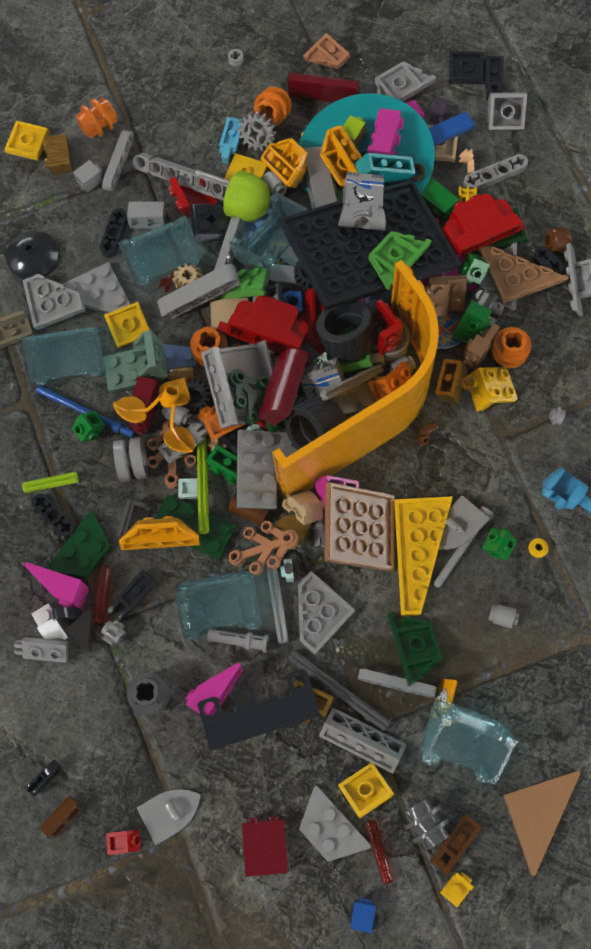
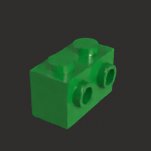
(439, 200)
(472, 322)
(224, 463)

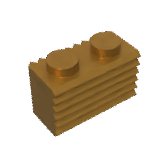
(58, 154)

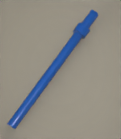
(115, 426)

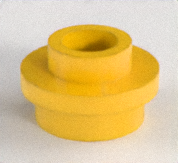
(534, 552)

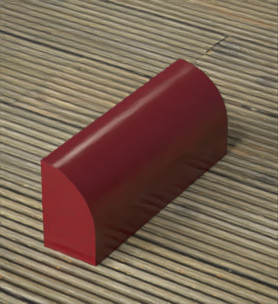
(320, 87)
(283, 386)

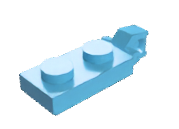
(230, 139)

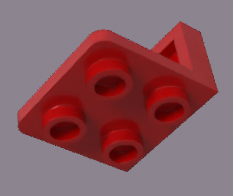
(187, 196)
(392, 328)

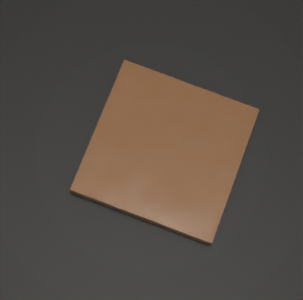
(359, 527)

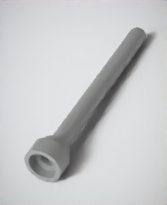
(457, 554)

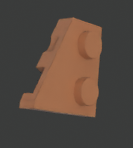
(327, 53)

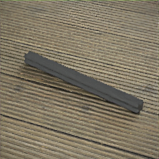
(339, 690)

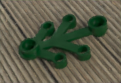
(254, 398)

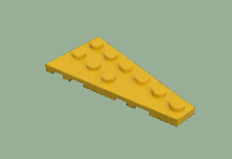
(418, 535)

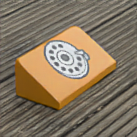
(446, 690)

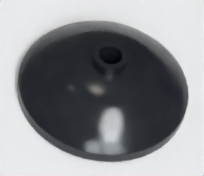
(39, 260)

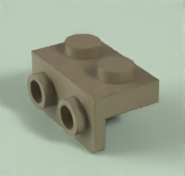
(14, 328)

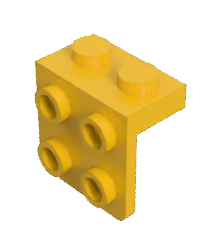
(491, 387)

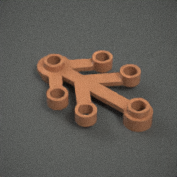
(158, 457)
(265, 548)

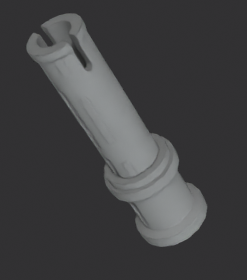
(247, 640)

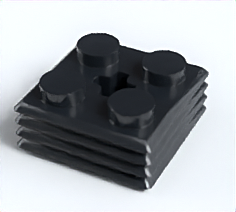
(202, 216)

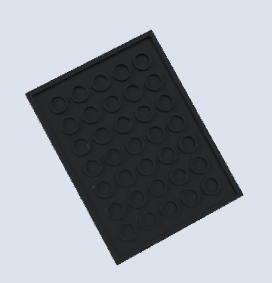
(338, 255)

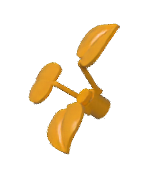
(170, 395)

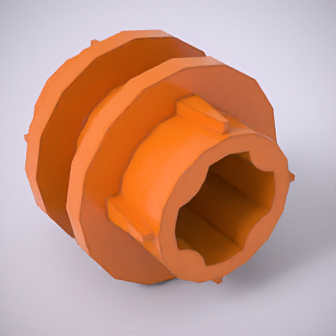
(274, 103)
(96, 118)
(206, 337)
(502, 345)

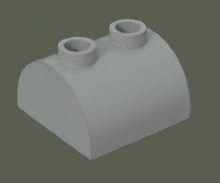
(507, 110)

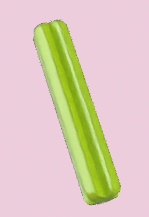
(50, 482)

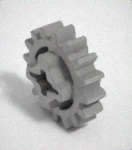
(256, 131)

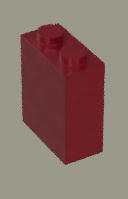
(147, 391)
(264, 846)

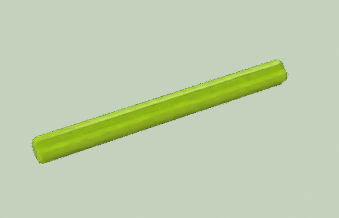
(202, 480)

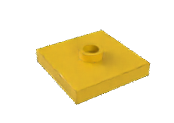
(26, 140)
(246, 164)
(126, 324)

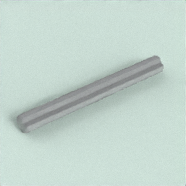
(351, 382)
(277, 603)

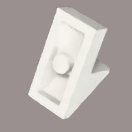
(47, 626)

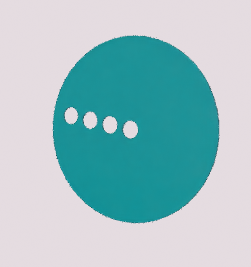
(415, 136)

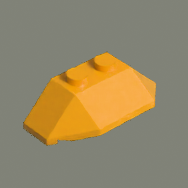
(339, 153)
(287, 161)
(158, 534)

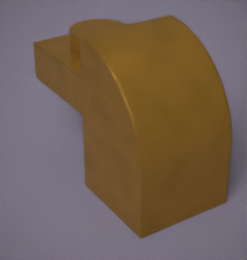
(291, 523)

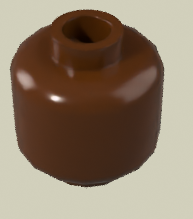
(557, 239)

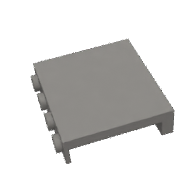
(218, 363)

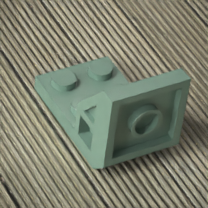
(144, 360)

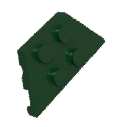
(82, 550)
(415, 646)

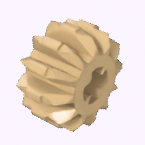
(181, 276)

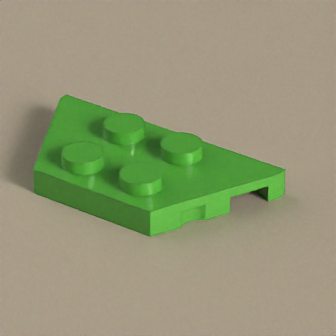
(392, 250)
(251, 284)

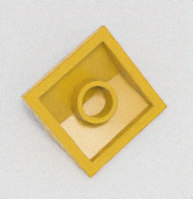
(366, 790)

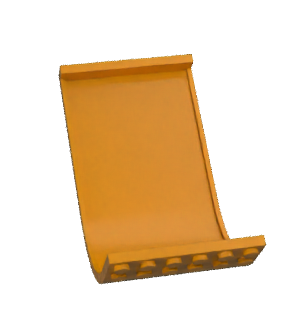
(383, 418)

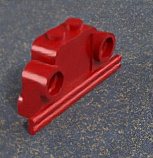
(480, 223)
(267, 321)

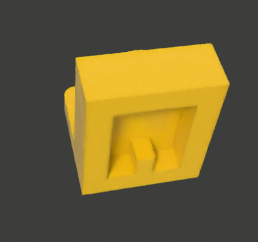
(457, 888)

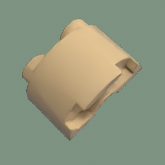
(306, 507)

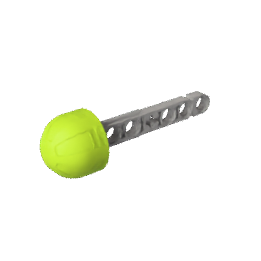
(243, 195)

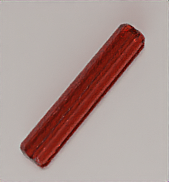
(102, 594)
(379, 852)

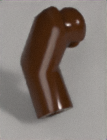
(424, 433)

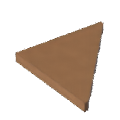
(516, 276)
(536, 814)

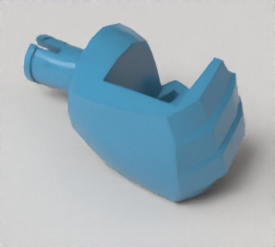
(566, 490)

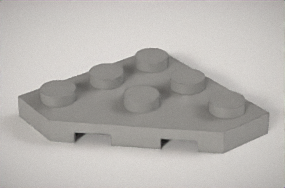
(99, 289)
(50, 301)
(320, 612)

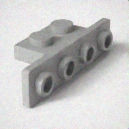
(580, 278)

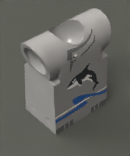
(363, 201)
(325, 375)

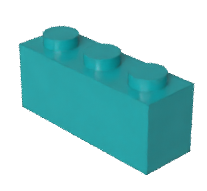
(392, 167)

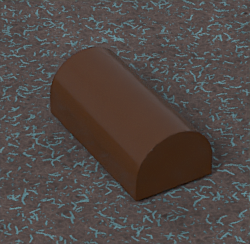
(255, 516)
(61, 817)

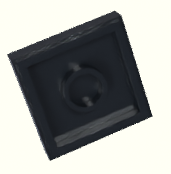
(466, 67)

